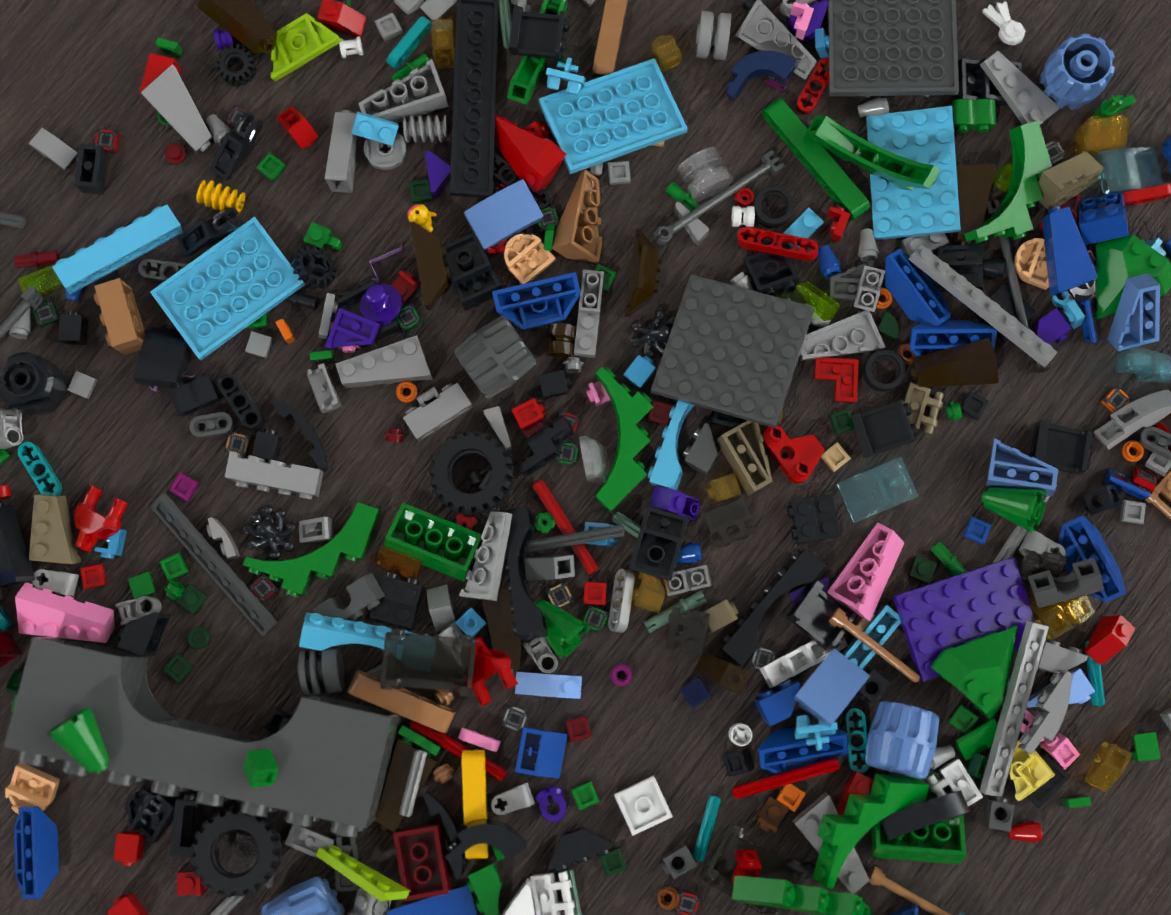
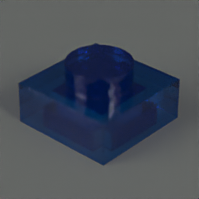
(695, 692)

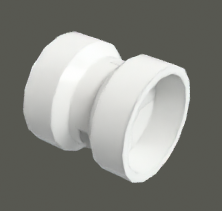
(746, 214)
(743, 735)

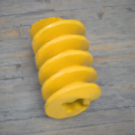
(219, 199)

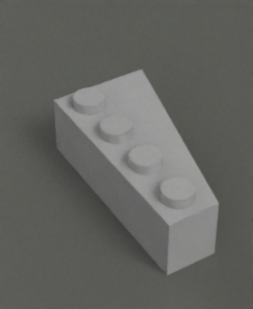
(411, 96)
(386, 365)
(274, 475)
(808, 822)

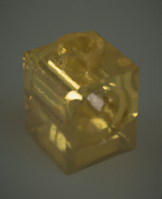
(666, 52)
(723, 488)
(1077, 609)

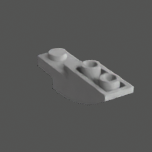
(589, 313)
(1134, 416)
(1054, 706)

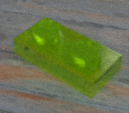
(42, 280)

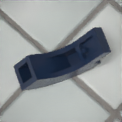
(760, 63)

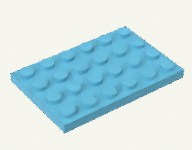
(613, 116)
(927, 139)
(227, 288)

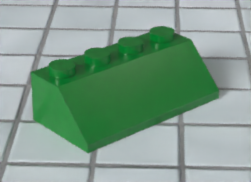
(433, 541)
(937, 843)

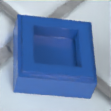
(977, 530)

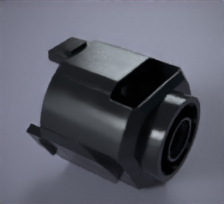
(42, 381)

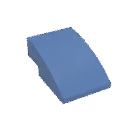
(503, 214)
(831, 687)

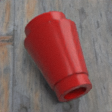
(1026, 832)

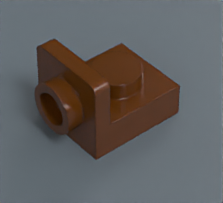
(771, 815)

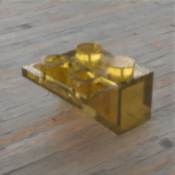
(1102, 134)

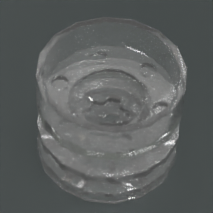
(703, 171)

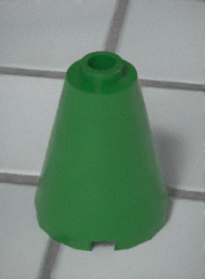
(1016, 505)
(563, 629)
(82, 740)

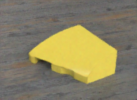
(1028, 772)

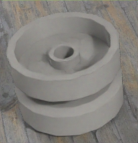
(711, 35)

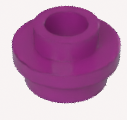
(621, 682)

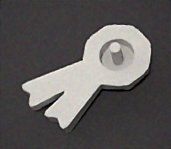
(1010, 30)

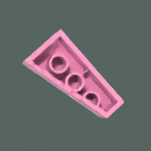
(868, 572)
(61, 617)

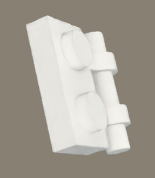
(957, 779)
(545, 894)

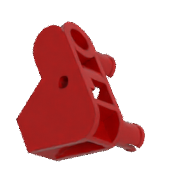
(801, 451)

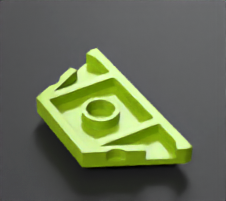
(299, 44)

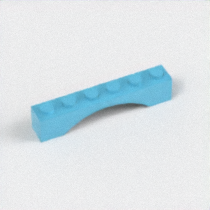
(667, 469)
(324, 632)

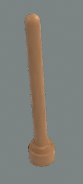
(839, 619)
(878, 878)

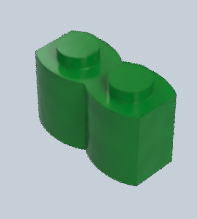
(973, 115)

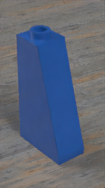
(1065, 252)

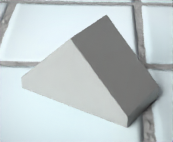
(316, 530)
(440, 607)

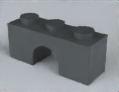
(1081, 581)
(364, 594)

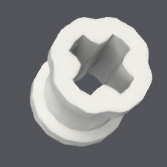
(351, 47)

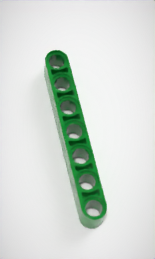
(815, 159)

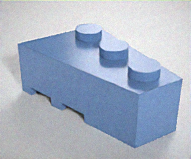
(1137, 314)
(1016, 470)

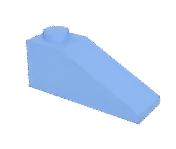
(548, 685)
(1079, 689)

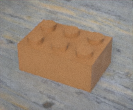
(120, 316)

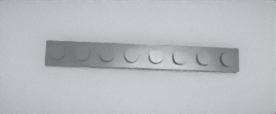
(983, 306)
(1014, 709)

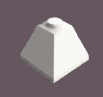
(522, 902)

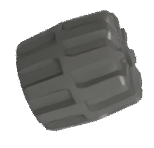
(495, 357)

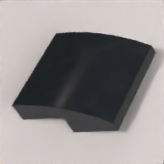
(966, 261)
(1004, 298)

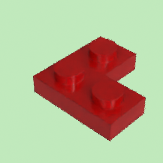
(844, 374)

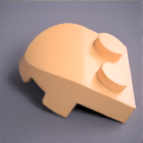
(526, 257)
(1031, 263)
(31, 788)

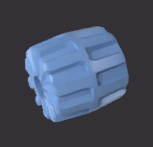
(1077, 71)
(902, 739)
(306, 898)

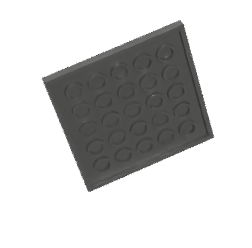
(892, 47)
(733, 350)

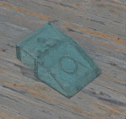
(1129, 169)
(1148, 365)
(877, 490)

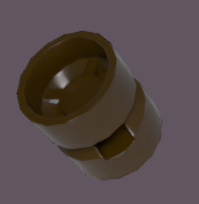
(561, 340)

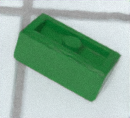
(977, 740)

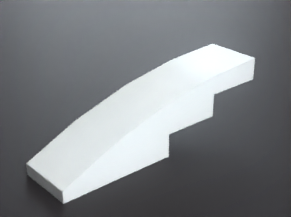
(796, 662)

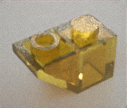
(443, 43)
(649, 594)
(1051, 616)
(1107, 766)

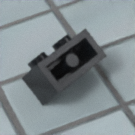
(91, 169)

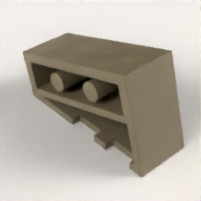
(1068, 179)
(746, 456)
(52, 531)

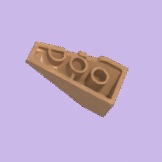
(578, 229)

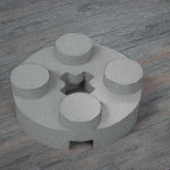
(389, 160)

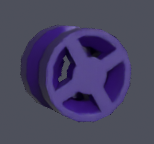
(223, 39)

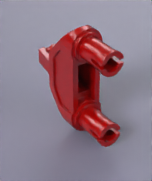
(93, 524)
(486, 665)

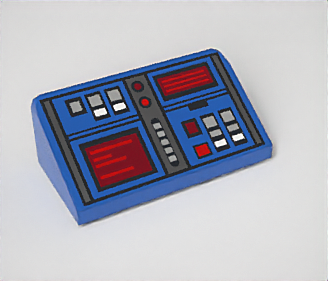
(1090, 324)
(1125, 484)

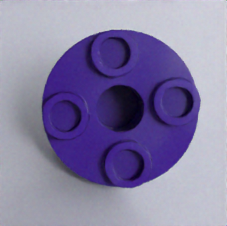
(381, 303)

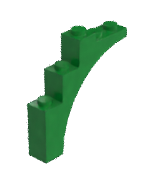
(531, 69)
(873, 159)
(1029, 162)
(631, 440)
(298, 572)
(862, 812)
(796, 897)

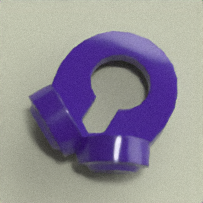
(556, 793)

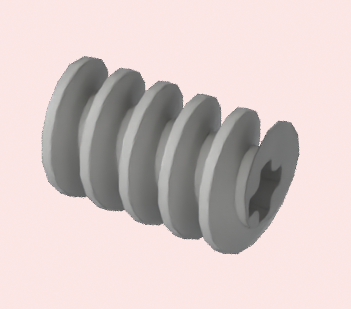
(425, 129)

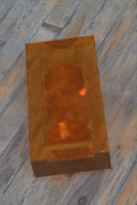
(399, 562)

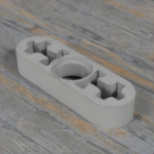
(620, 610)

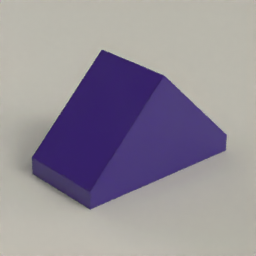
(438, 173)

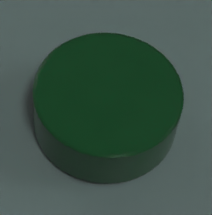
(199, 637)

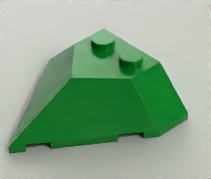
(1121, 260)
(980, 669)

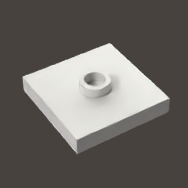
(643, 805)

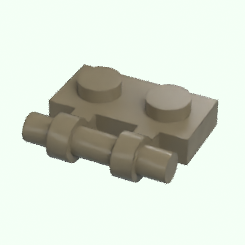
(917, 399)

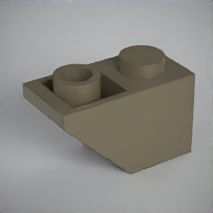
(721, 615)

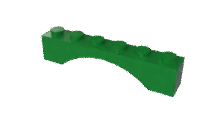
(487, 887)

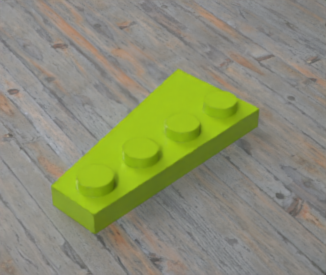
(362, 875)

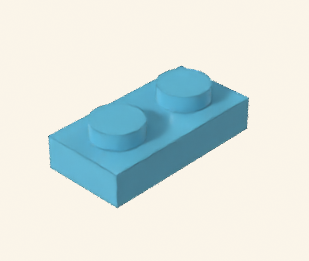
(374, 128)
(804, 226)

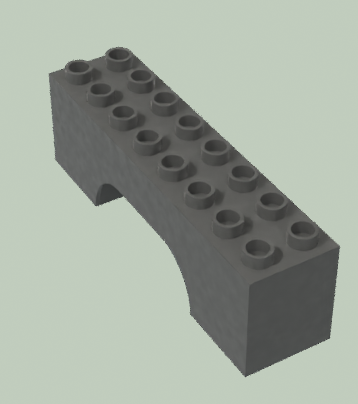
(328, 755)

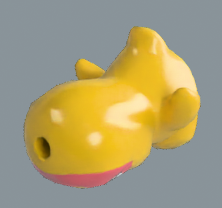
(421, 216)

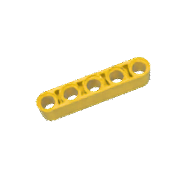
(474, 795)

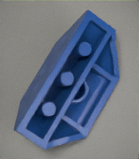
(914, 290)
(538, 301)
(949, 334)
(1084, 542)
(784, 753)
(35, 851)

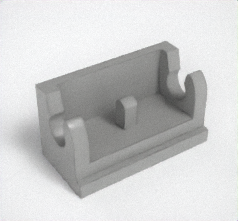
(324, 389)

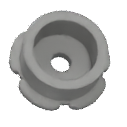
(572, 365)

